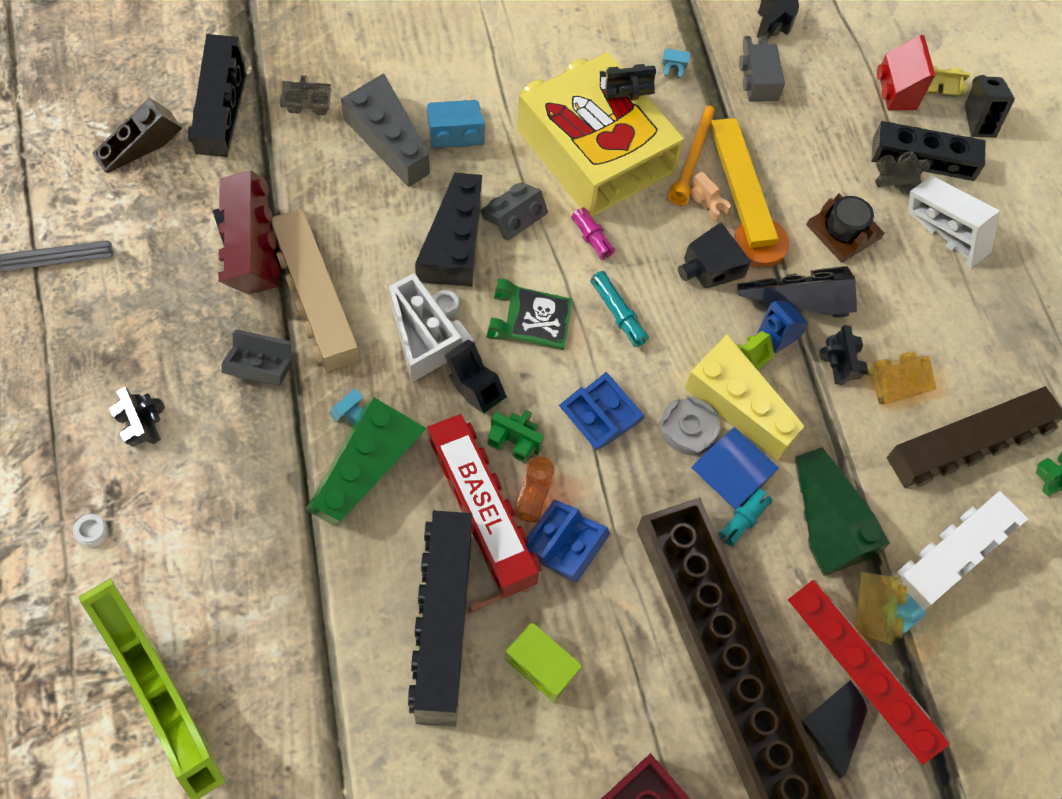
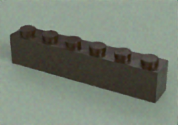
(975, 437)

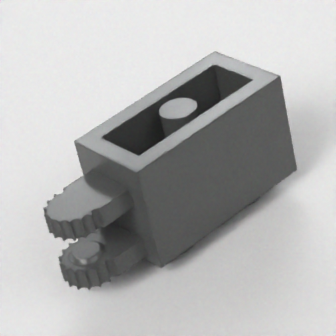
(761, 70)

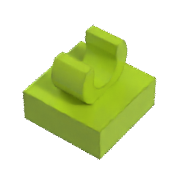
(758, 349)

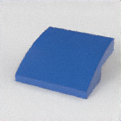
(601, 411)
(735, 468)
(566, 540)

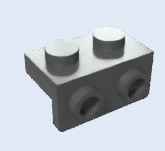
(516, 209)
(258, 358)

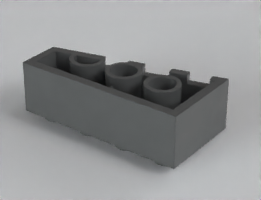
(386, 128)

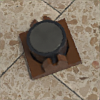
(848, 221)

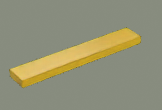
(743, 183)

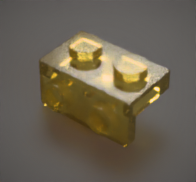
(903, 377)
(880, 607)

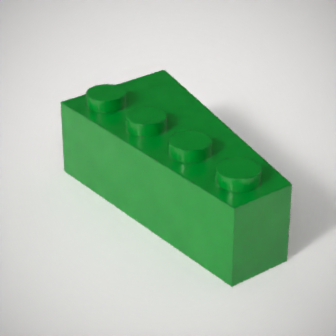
(365, 456)

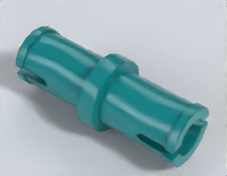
(745, 517)

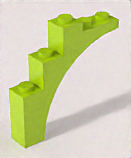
(155, 689)

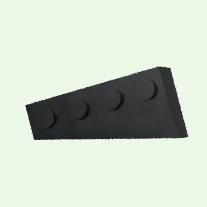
(218, 95)
(452, 239)

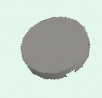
(690, 426)

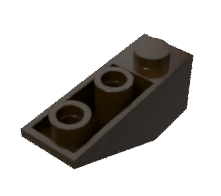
(139, 135)

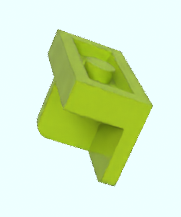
(542, 662)

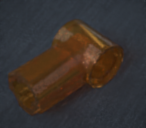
(534, 491)

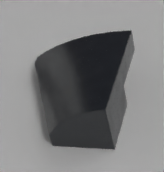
(837, 726)

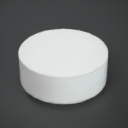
(448, 302)
(91, 530)

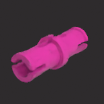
(593, 233)

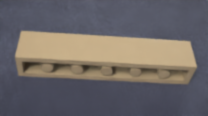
(314, 290)

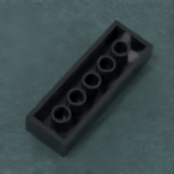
(441, 628)

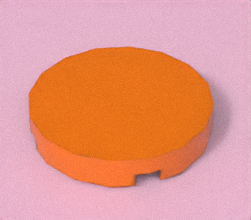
(767, 254)

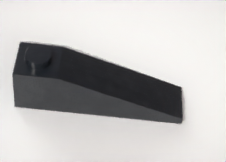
(824, 292)

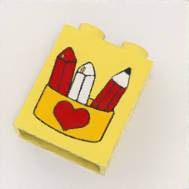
(593, 143)

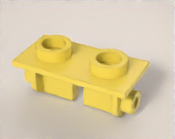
(951, 81)

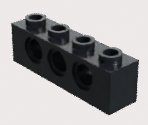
(946, 152)

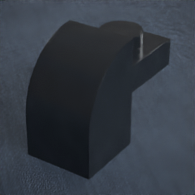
(777, 17)
(472, 379)

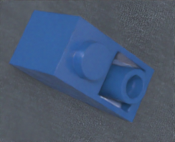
(783, 324)

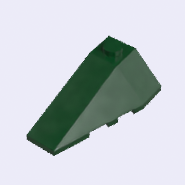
(837, 518)

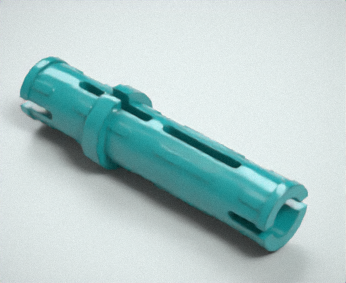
(624, 316)

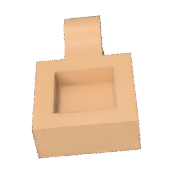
(706, 193)

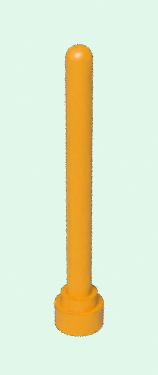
(680, 190)

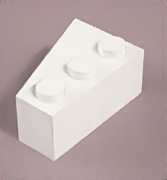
(957, 217)
(421, 326)

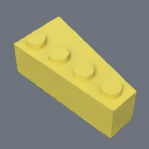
(744, 398)

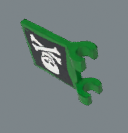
(531, 316)

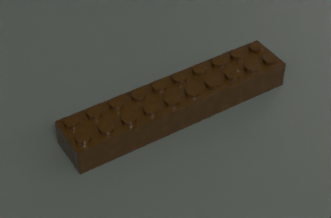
(731, 656)

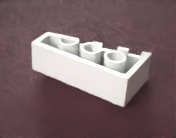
(960, 549)

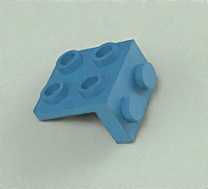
(455, 123)

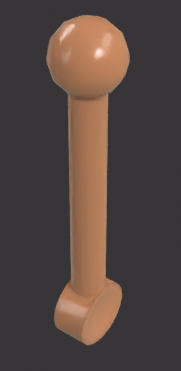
(478, 605)

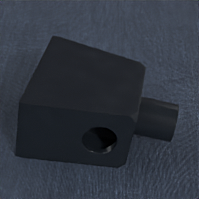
(988, 106)
(714, 259)

